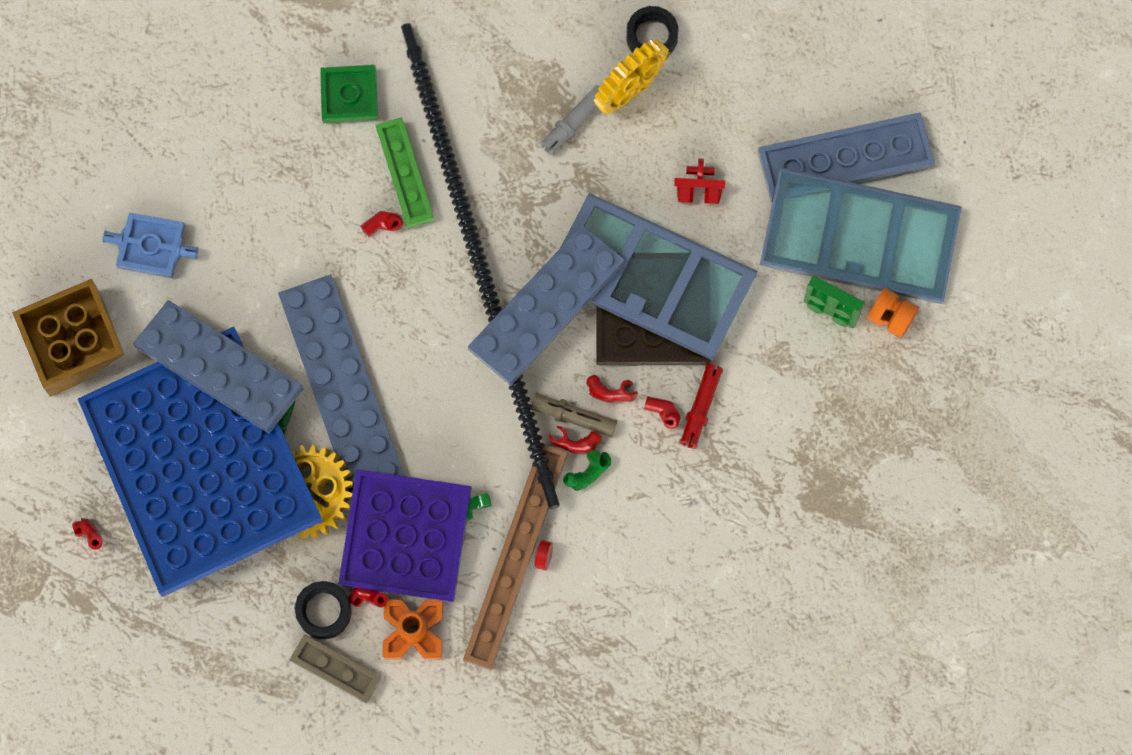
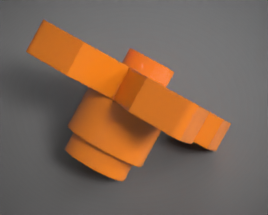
(423, 640)

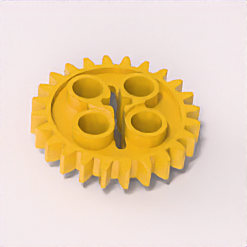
(631, 76)
(325, 470)

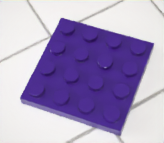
(405, 535)

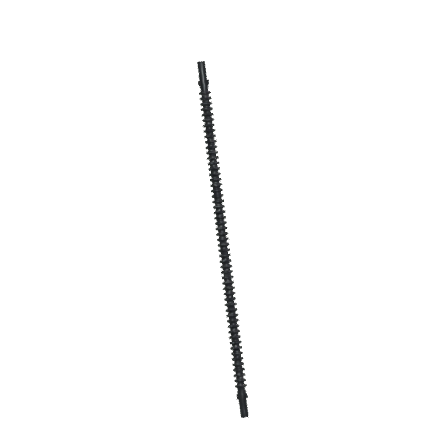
(427, 94)

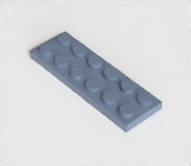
(853, 153)
(546, 305)
(218, 366)

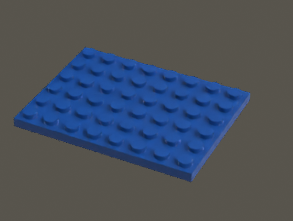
(195, 475)

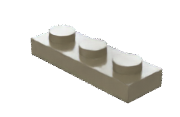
(335, 669)

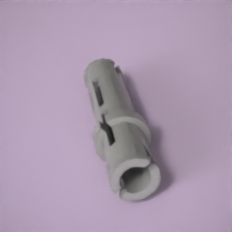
(565, 128)

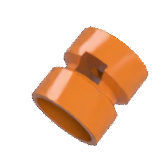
(903, 313)

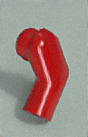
(382, 220)
(666, 410)
(92, 534)
(372, 597)

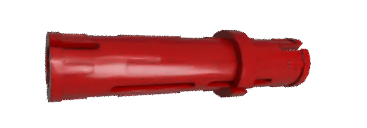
(698, 416)

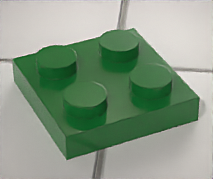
(349, 93)
(833, 301)

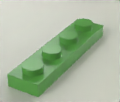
(404, 172)

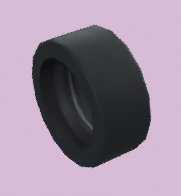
(652, 13)
(319, 588)

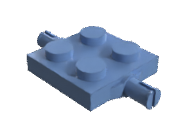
(150, 245)

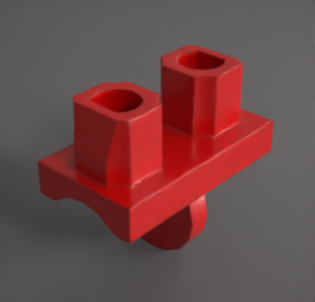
(686, 186)

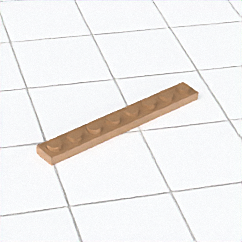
(512, 565)

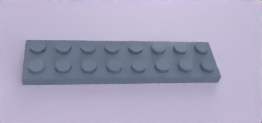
(339, 377)

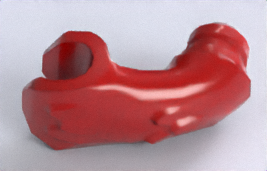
(604, 394)
(581, 446)

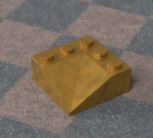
(68, 336)

